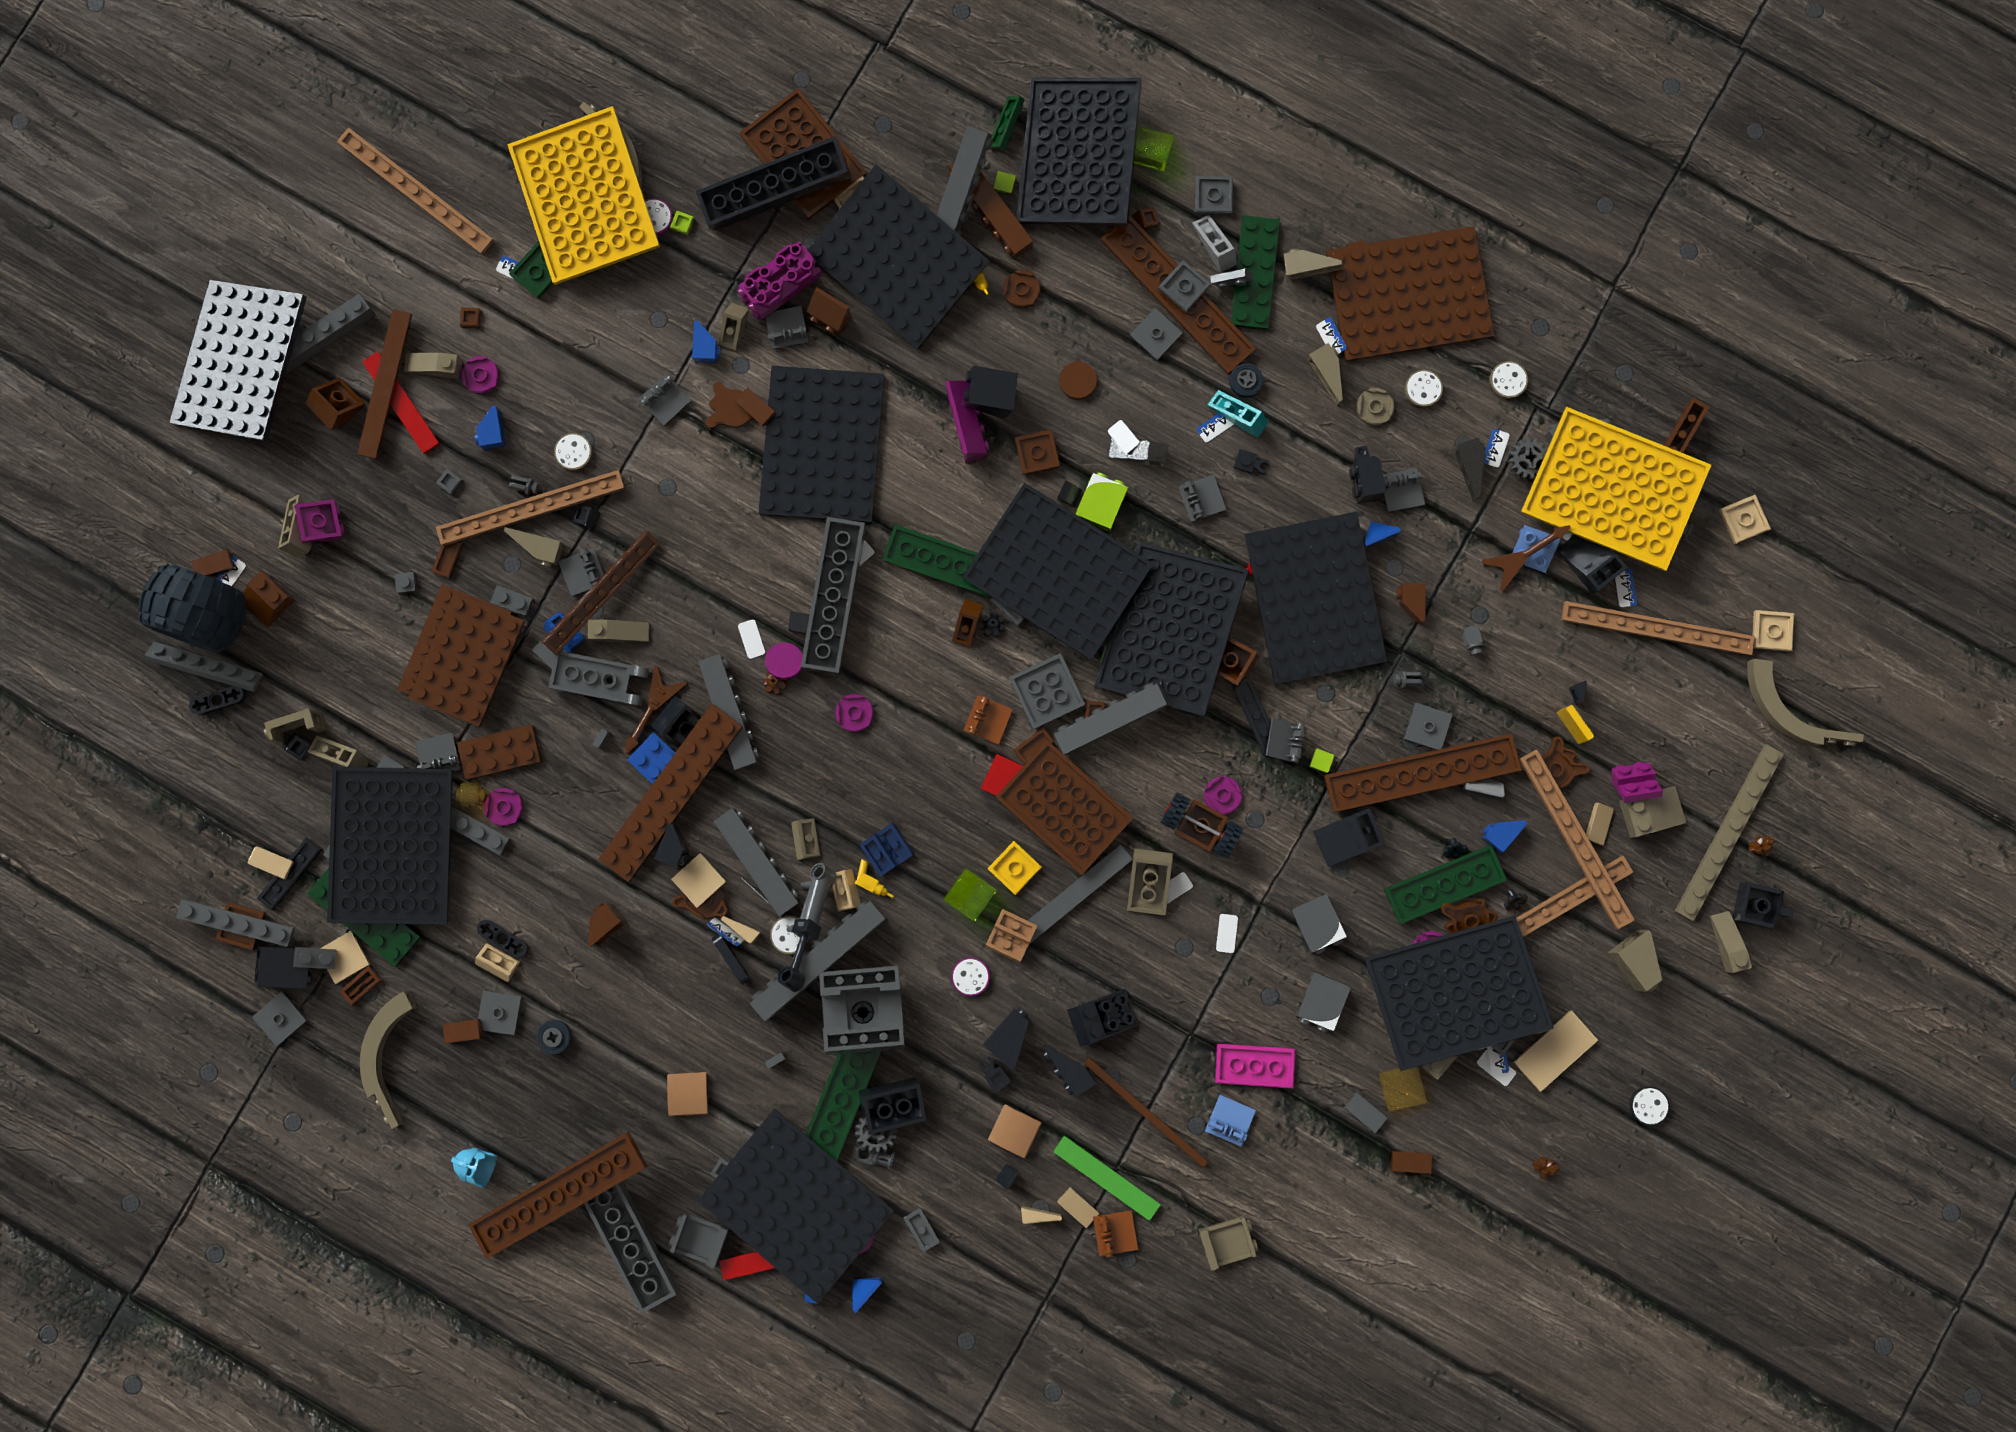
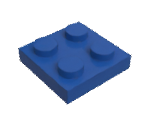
(651, 757)

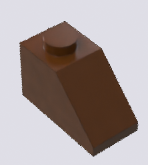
(1412, 600)
(967, 622)

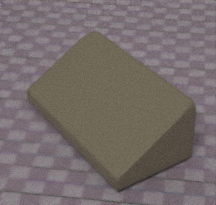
(805, 839)

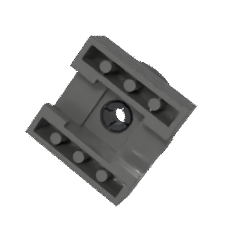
(850, 991)

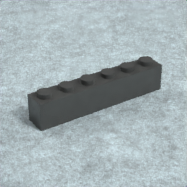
(964, 177)
(329, 330)
(722, 695)
(1111, 719)
(756, 861)

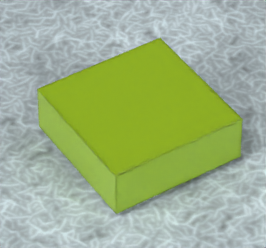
(1004, 183)
(682, 223)
(1321, 760)

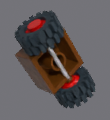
(1201, 825)

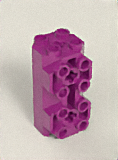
(778, 281)

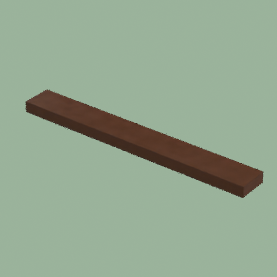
(384, 384)
(600, 592)
(1145, 1112)

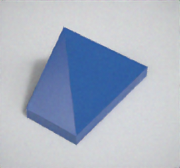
(1378, 533)
(863, 1289)

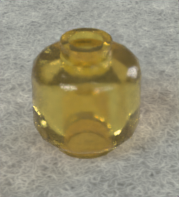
(470, 794)

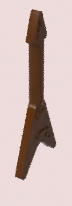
(1513, 562)
(658, 696)

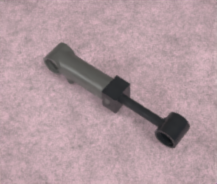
(807, 926)

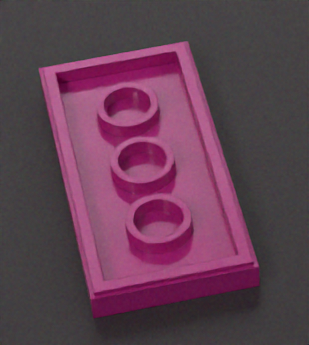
(1255, 1065)

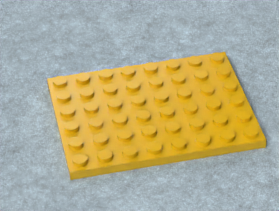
(583, 195)
(1616, 488)

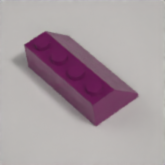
(966, 423)

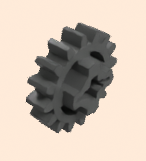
(1528, 450)
(878, 1140)

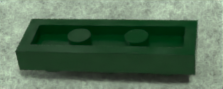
(1006, 122)

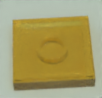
(1402, 1088)

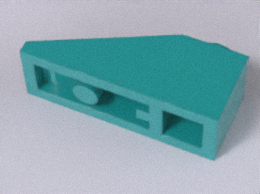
(1239, 413)

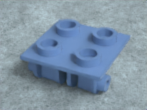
(1540, 559)
(1230, 1120)

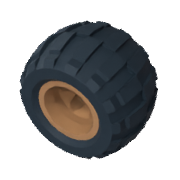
(192, 608)

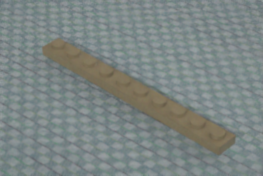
(1729, 832)

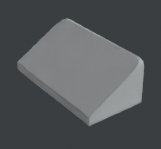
(1486, 786)

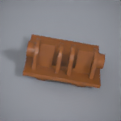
(988, 719)
(1115, 1233)

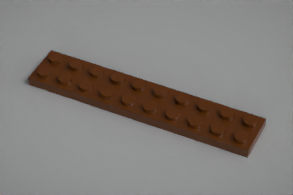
(1203, 320)
(1422, 773)
(670, 792)
(558, 1195)

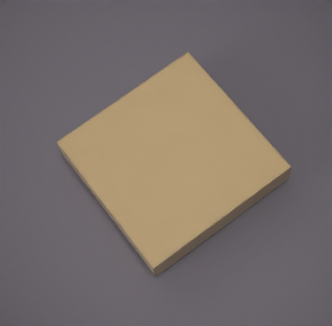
(1744, 519)
(1773, 630)
(698, 880)
(349, 957)

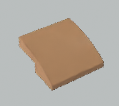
(1011, 936)
(687, 1094)
(1014, 1131)

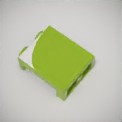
(1101, 501)

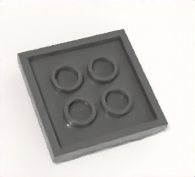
(1047, 691)

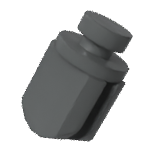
(531, 486)
(1473, 640)
(1408, 679)

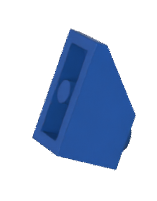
(704, 346)
(490, 430)
(1502, 834)

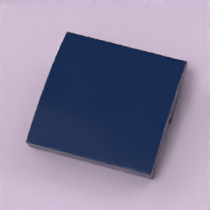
(886, 849)

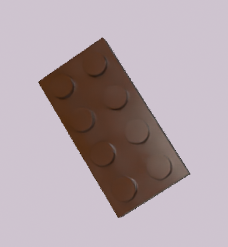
(499, 752)

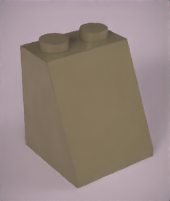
(1638, 961)

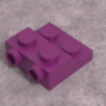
(319, 521)
(1636, 782)

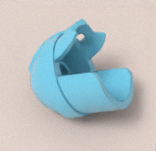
(474, 1166)

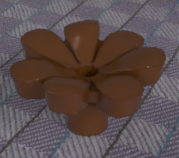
(774, 686)
(1761, 846)
(1545, 1167)

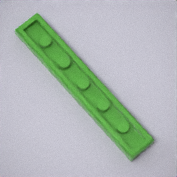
(1106, 1178)

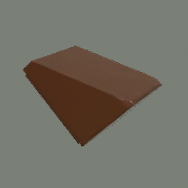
(1146, 218)

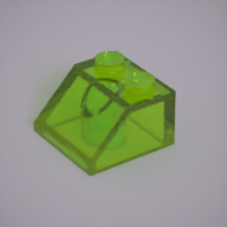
(1152, 148)
(970, 894)

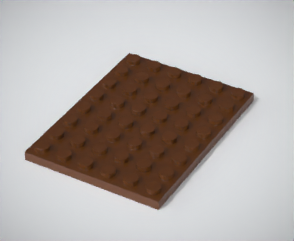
(1410, 294)

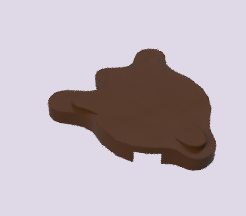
(726, 408)
(1561, 764)
(710, 908)
(1467, 916)

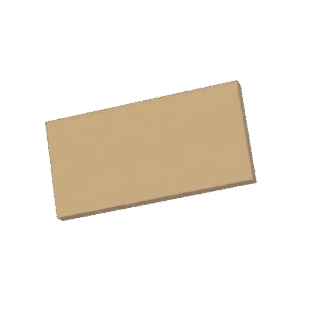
(1555, 1051)

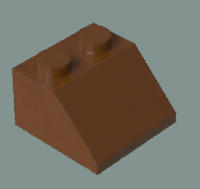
(828, 312)
(334, 403)
(266, 598)
(1237, 662)
(604, 923)

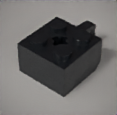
(1366, 476)
(1771, 906)

